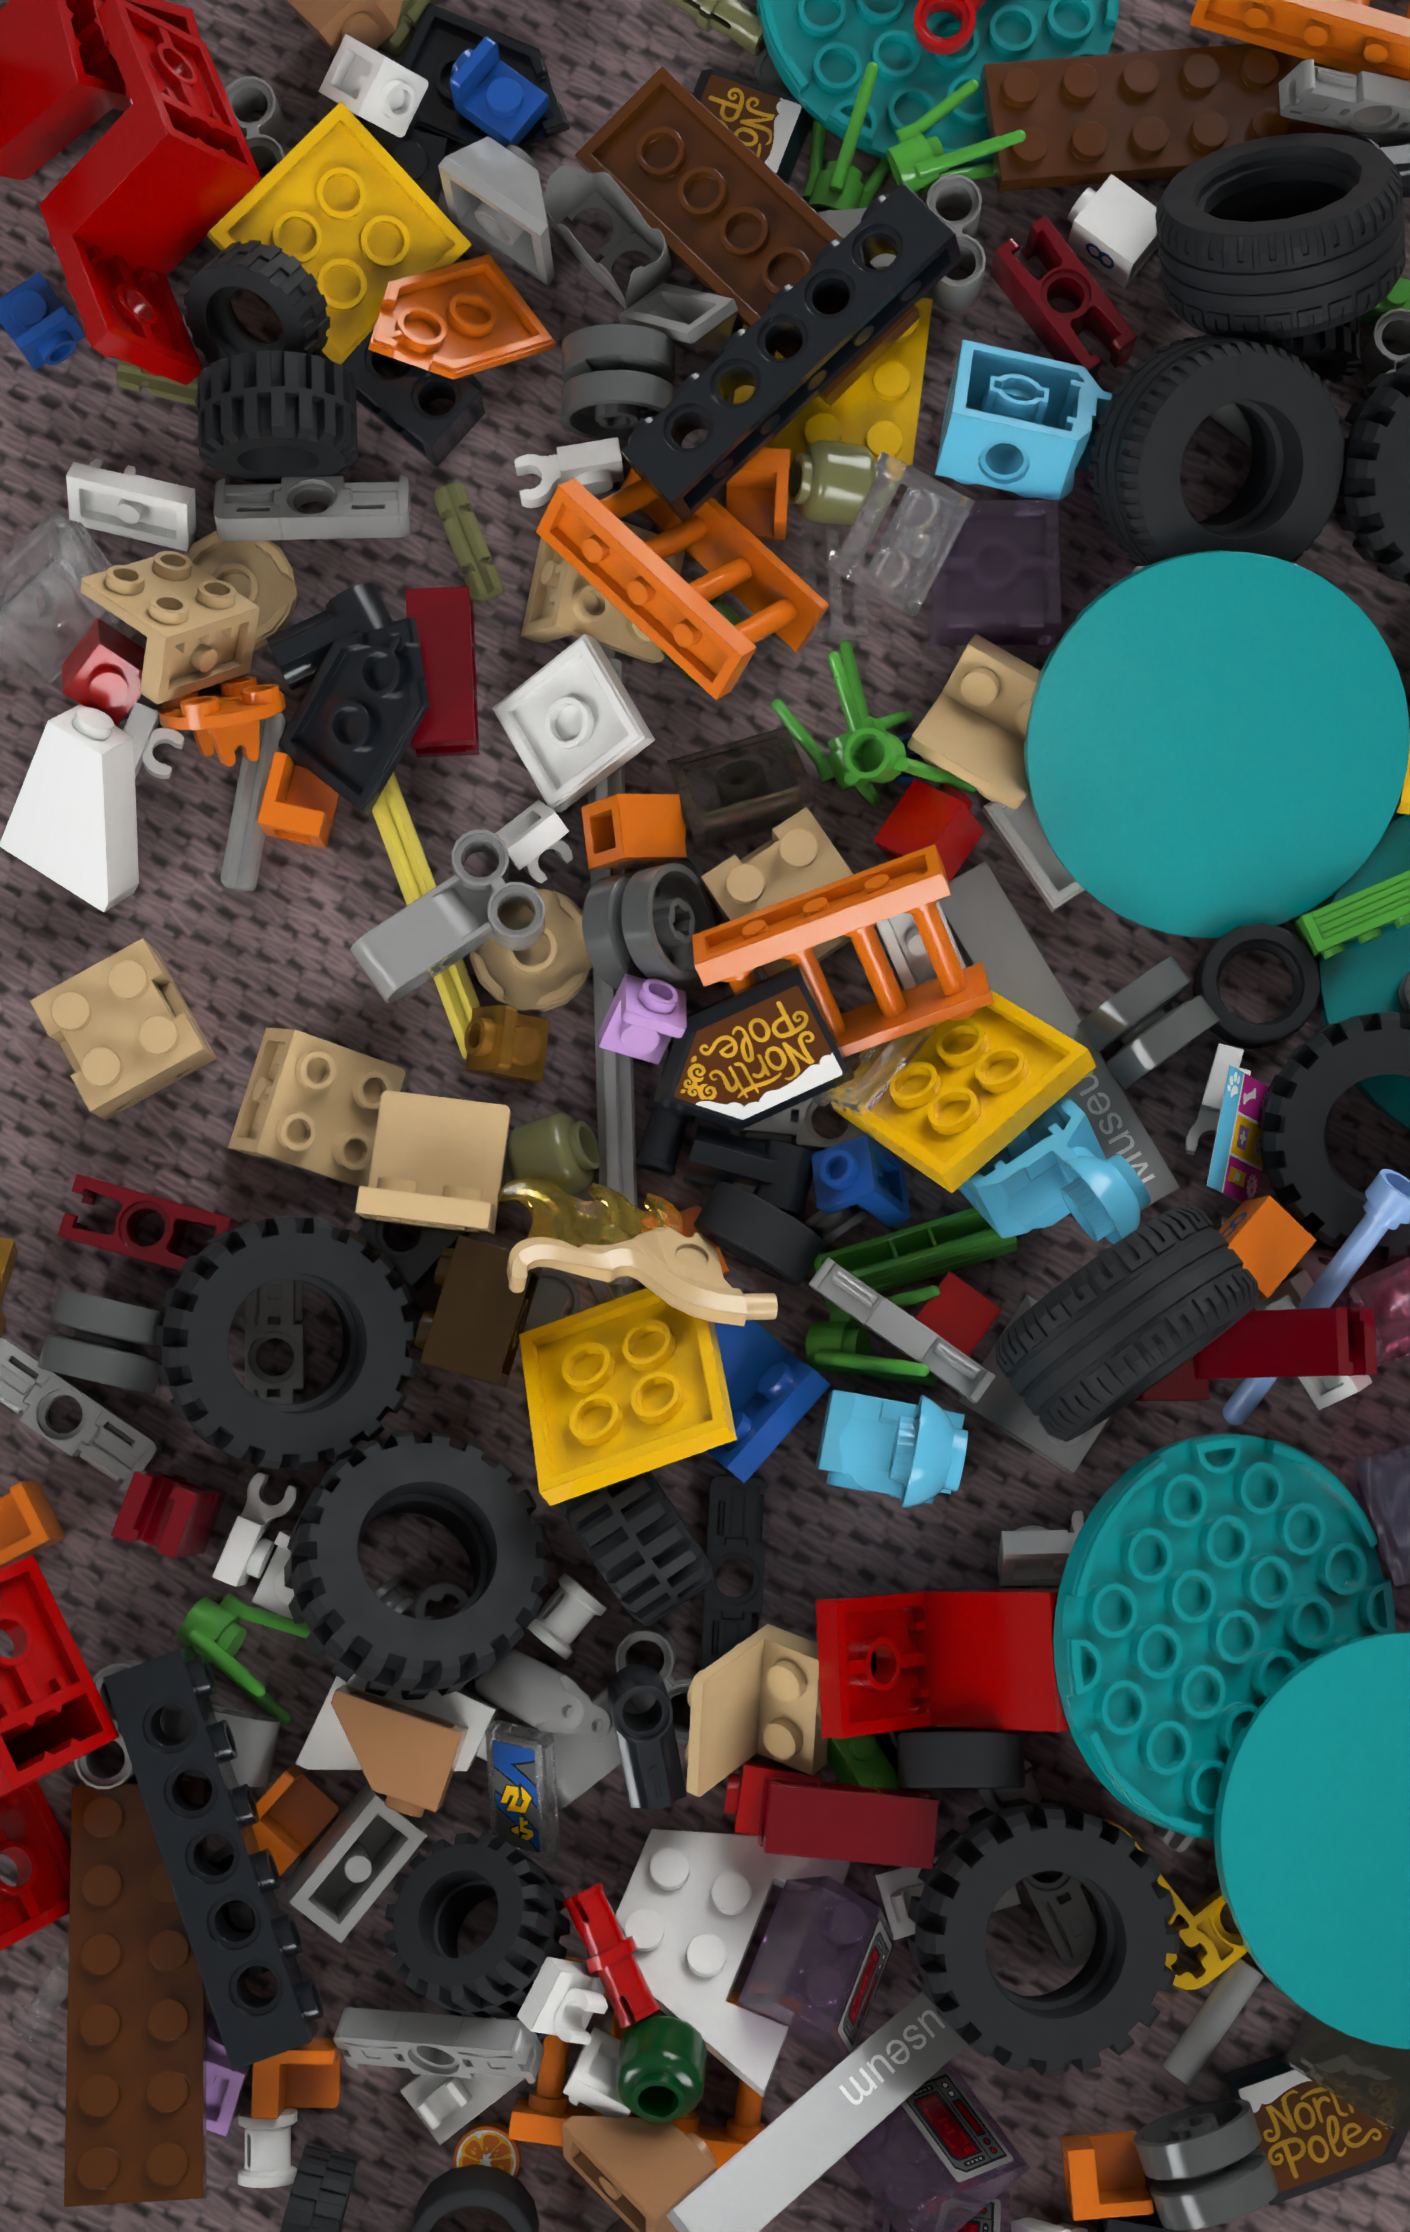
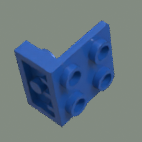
(766, 1394)

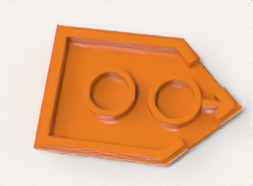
(458, 320)

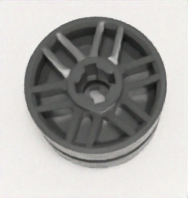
(615, 379)
(645, 923)
(1148, 1022)
(102, 1341)
(1206, 2164)

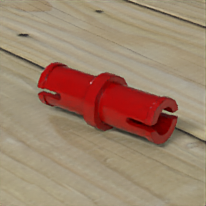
(611, 1955)

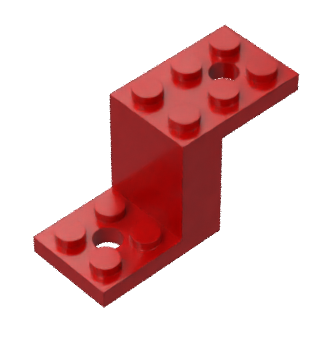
(59, 75)
(148, 193)
(940, 1661)
(46, 1722)

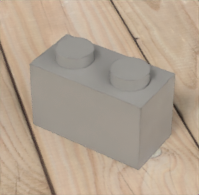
(353, 1863)

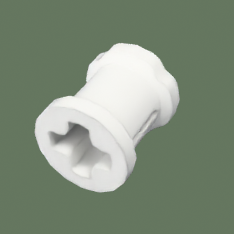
(565, 1615)
(267, 2150)

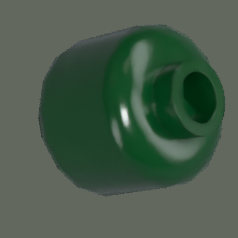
(661, 2068)

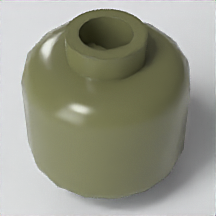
(831, 481)
(553, 1151)

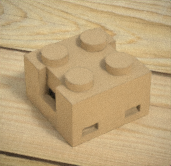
(784, 867)
(123, 1029)

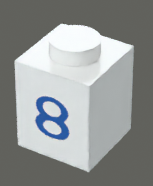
(1114, 229)

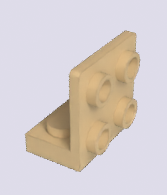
(568, 604)
(192, 622)
(982, 723)
(314, 1105)
(436, 1163)
(754, 1702)

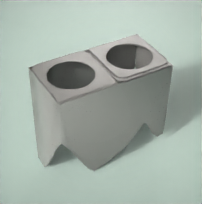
(574, 191)

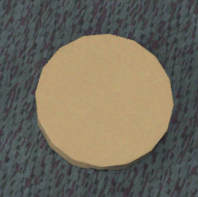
(270, 575)
(544, 973)

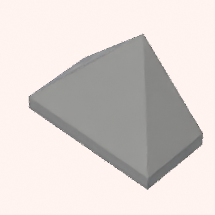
(685, 315)

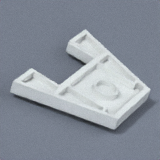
(693, 1921)

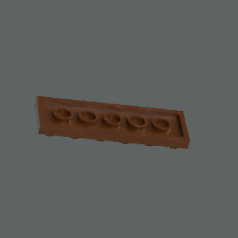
(1133, 112)
(719, 207)
(131, 2013)

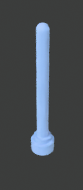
(1385, 1209)

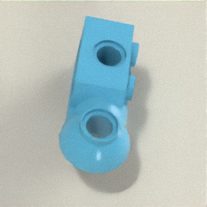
(1018, 422)
(1057, 1172)
(892, 1447)

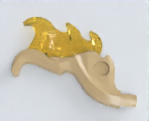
(618, 1240)

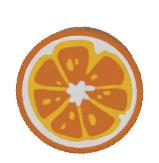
(488, 2146)

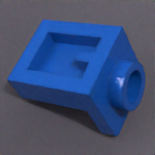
(495, 94)
(39, 322)
(861, 1175)

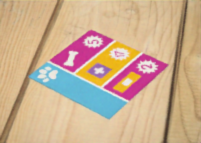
(1236, 1151)

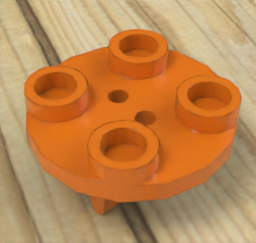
(225, 717)

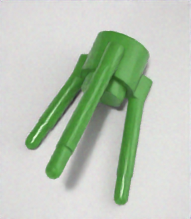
(923, 160)
(839, 184)
(854, 706)
(881, 757)
(846, 1348)
(216, 1634)

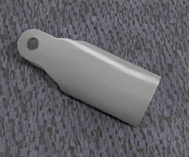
(542, 1697)

